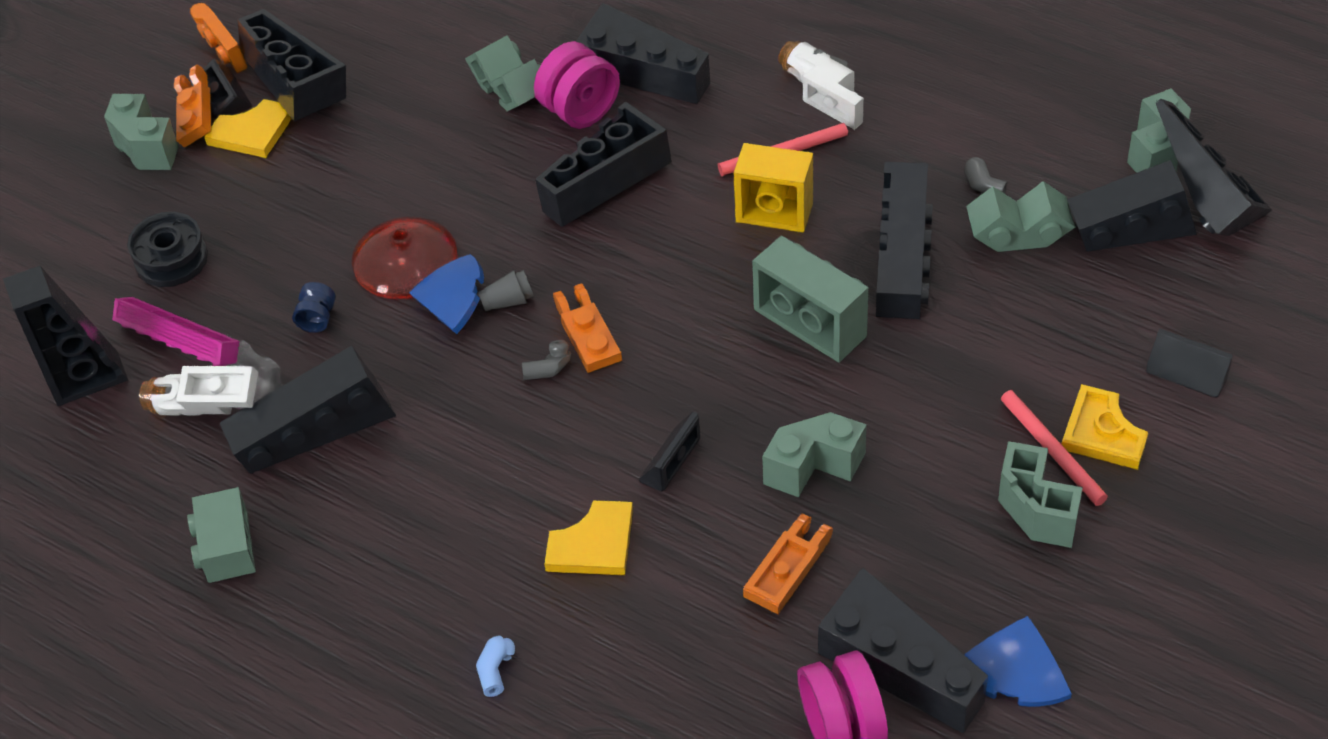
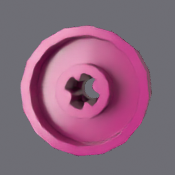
(576, 84)
(842, 701)

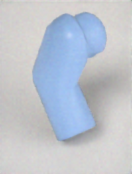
(487, 665)

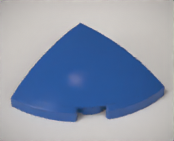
(451, 291)
(1020, 666)

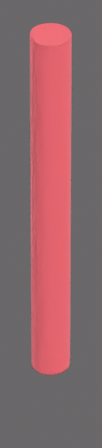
(798, 144)
(1055, 448)

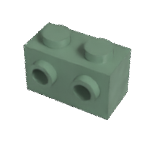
(222, 535)

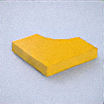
(251, 131)
(1102, 431)
(595, 543)

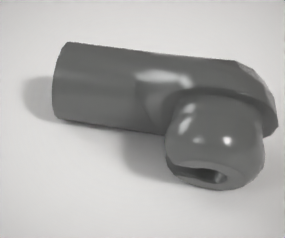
(979, 177)
(551, 365)

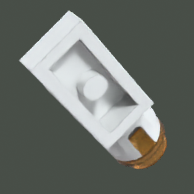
(825, 80)
(200, 390)

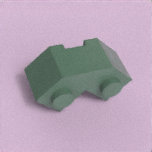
(502, 71)
(143, 138)
(1150, 141)
(1022, 224)
(819, 443)
(1040, 507)

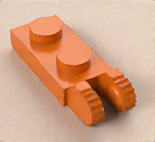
(217, 35)
(192, 106)
(587, 331)
(786, 565)

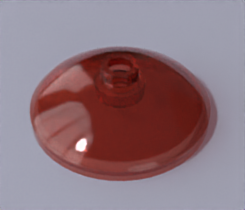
(401, 255)

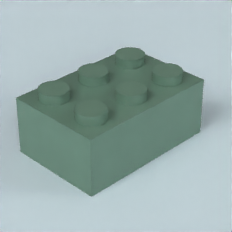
(810, 298)

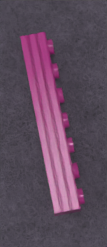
(176, 331)

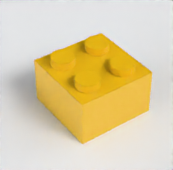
(773, 187)

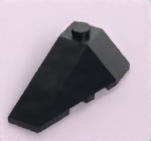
(1218, 194)

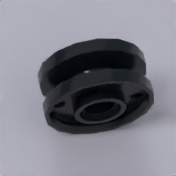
(167, 249)

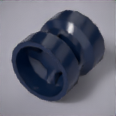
(314, 307)

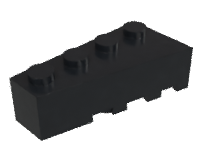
(647, 55)
(603, 165)
(63, 340)
(308, 412)
(903, 652)

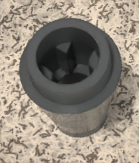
(507, 291)

